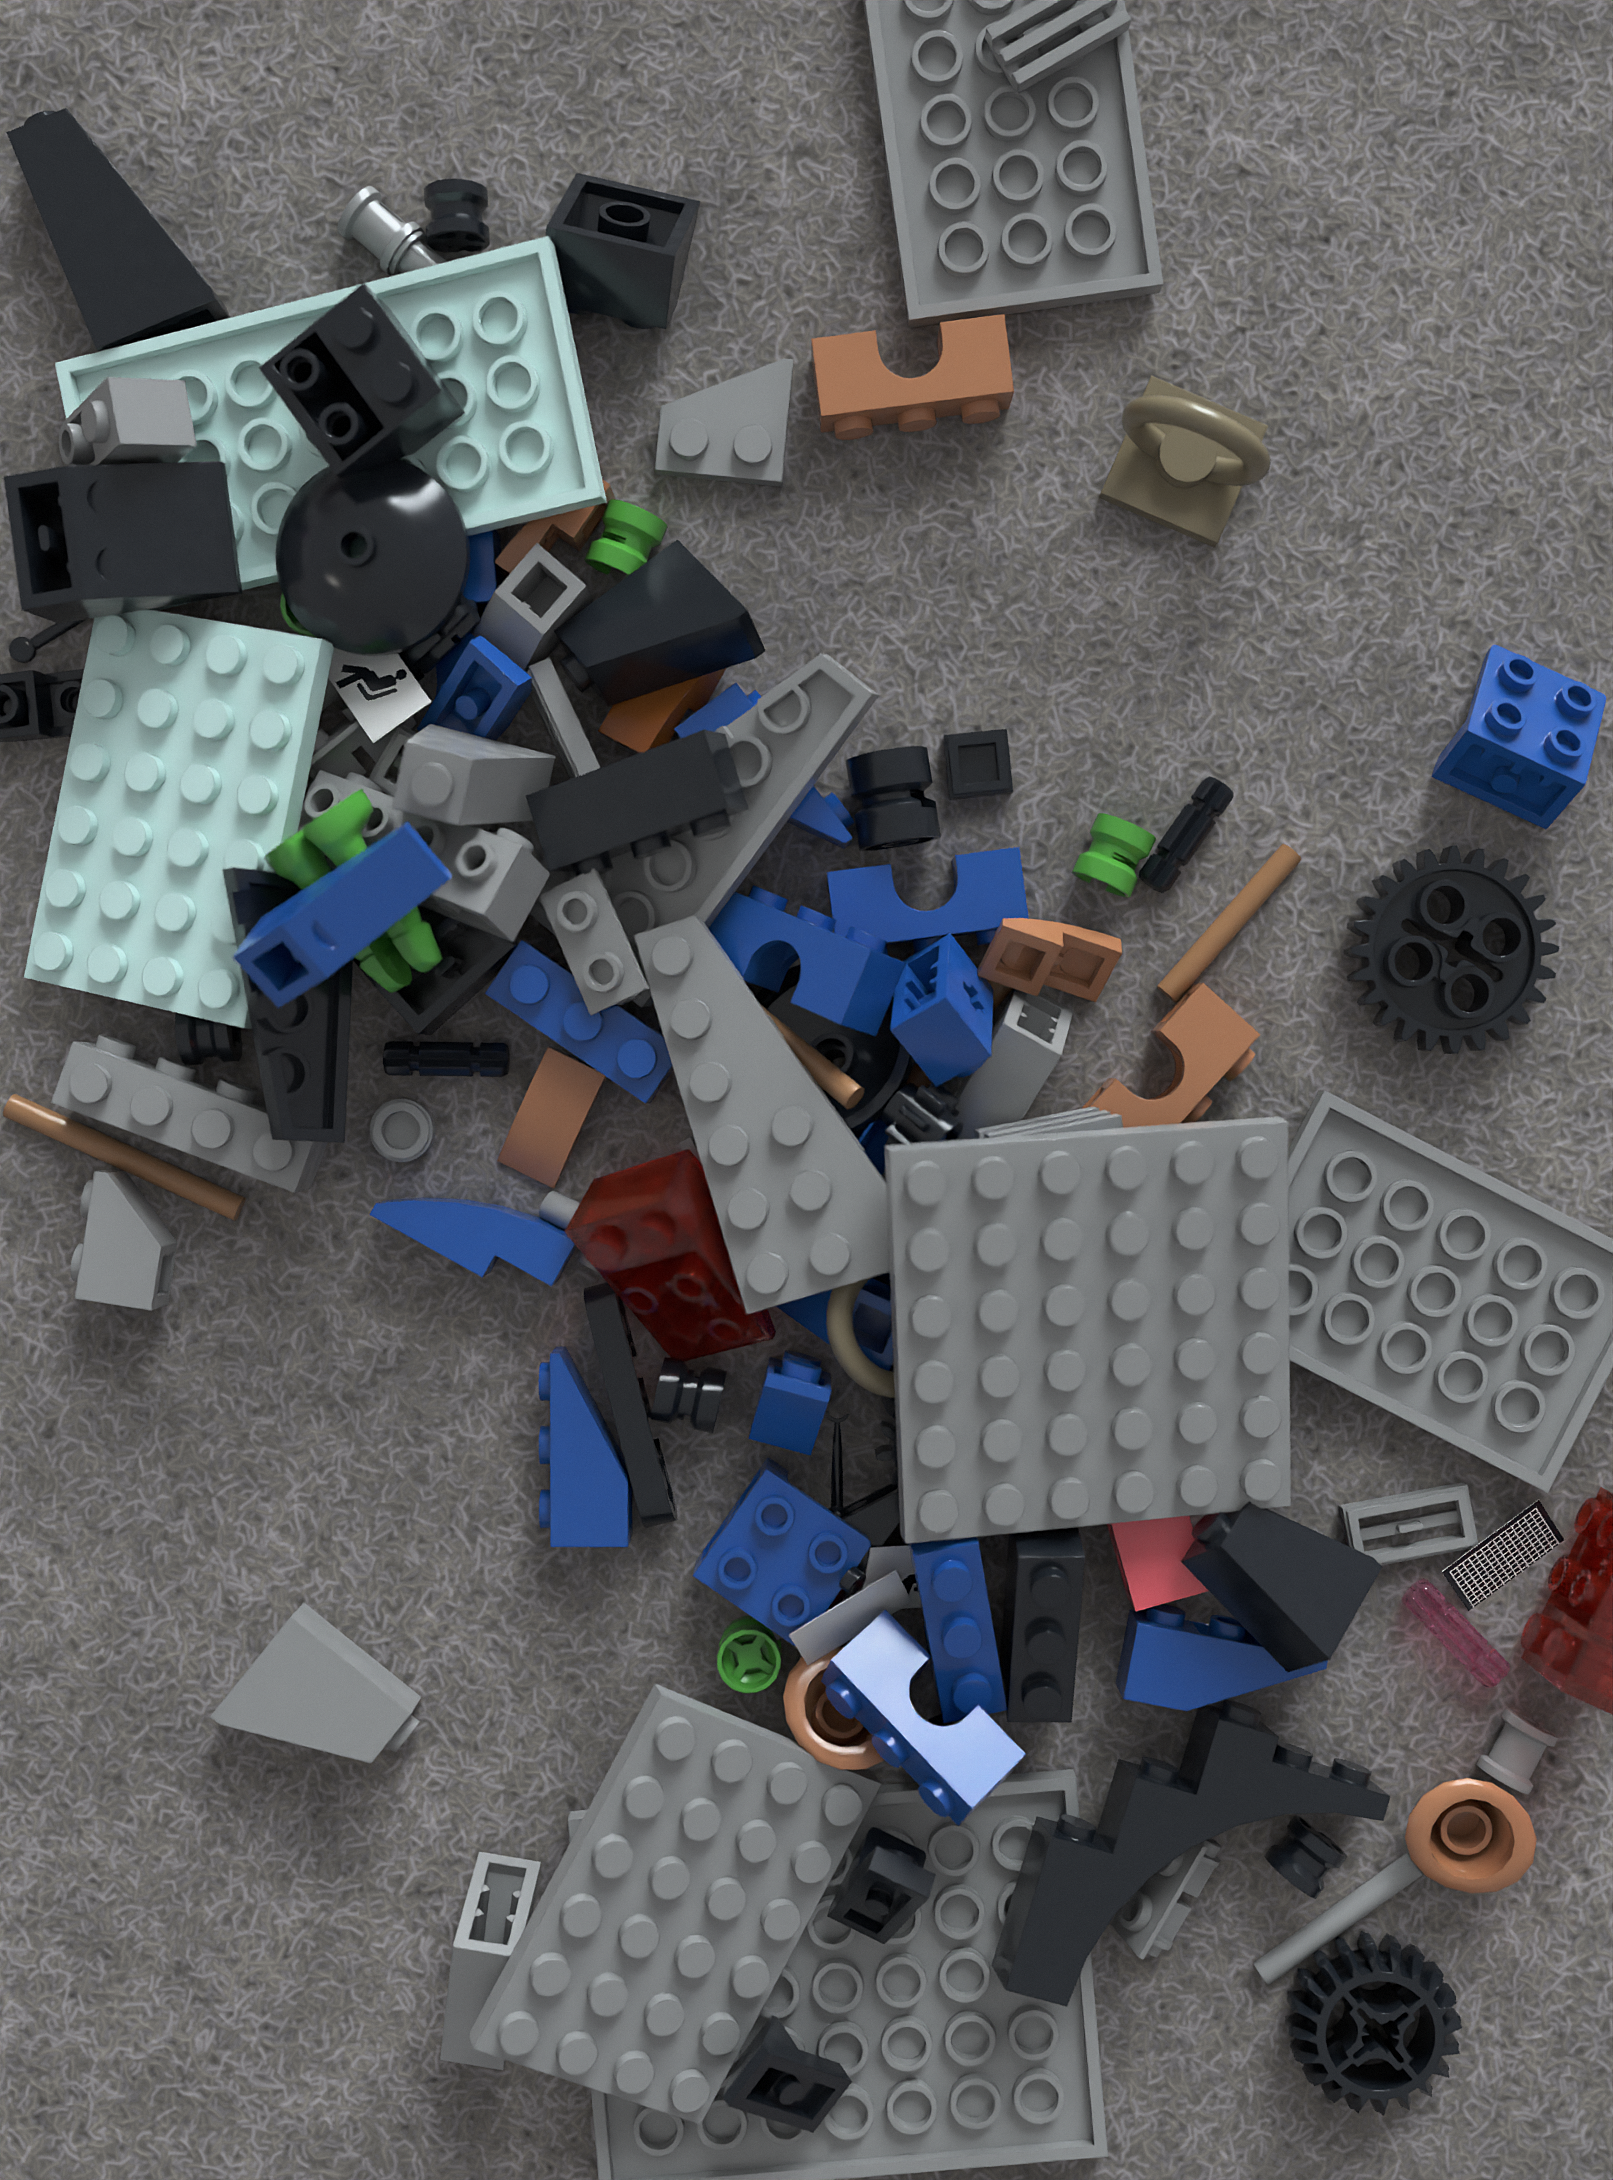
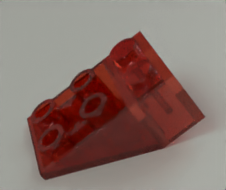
(666, 1256)
(1575, 1631)

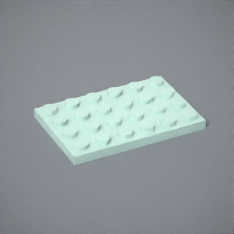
(175, 768)

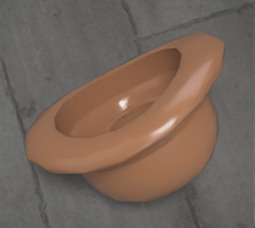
(818, 1724)
(1471, 1836)

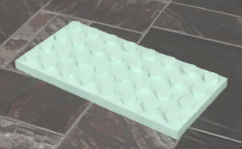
(488, 329)

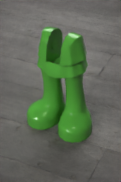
(340, 838)

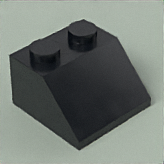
(622, 249)

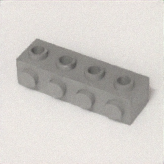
(491, 876)
(182, 1112)

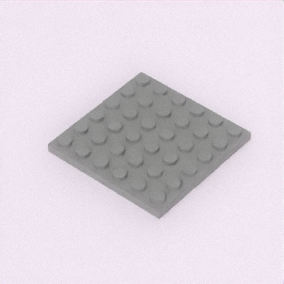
(1090, 1326)

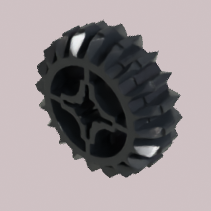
(1338, 2060)

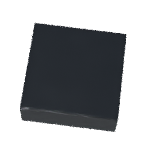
(977, 764)

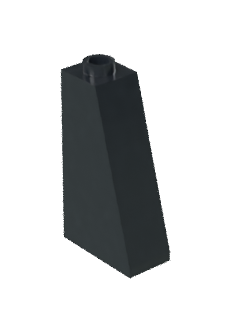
(111, 247)

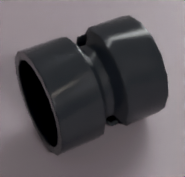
(893, 798)

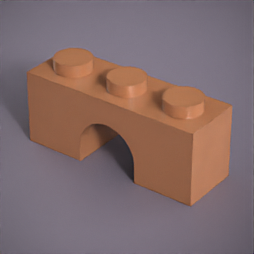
(861, 393)
(1206, 1045)

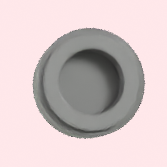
(402, 1130)

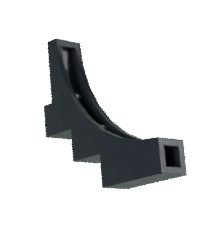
(1152, 1815)

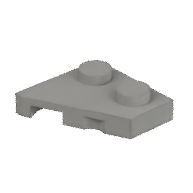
(729, 429)

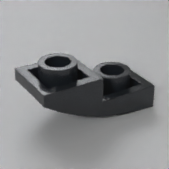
(38, 704)

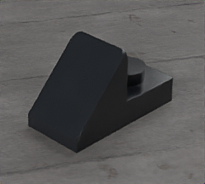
(882, 1886)
(783, 2081)

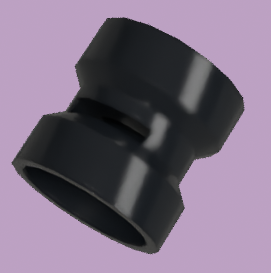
(684, 1394)

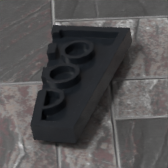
(305, 1041)

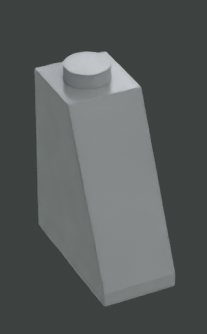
(468, 778)
(1024, 1051)
(321, 1693)
(489, 1928)

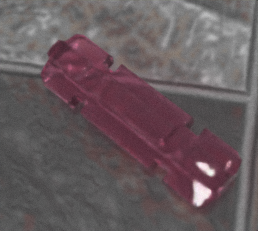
(1456, 1633)

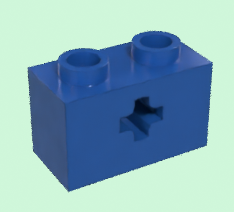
(943, 1011)

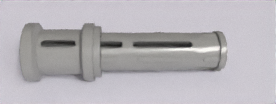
(394, 242)

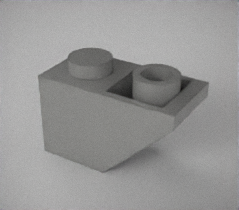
(129, 424)
(531, 606)
(125, 1246)

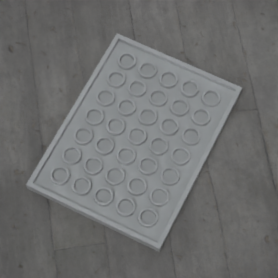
(933, 2042)

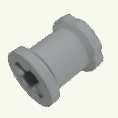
(1517, 1751)

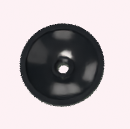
(403, 580)
(873, 1062)

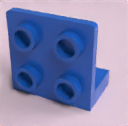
(1524, 738)
(780, 1553)

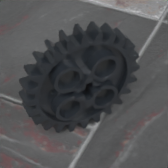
(1475, 900)

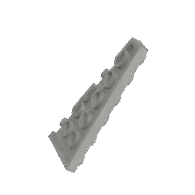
(778, 756)
(778, 1158)

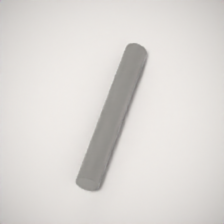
(1337, 1919)

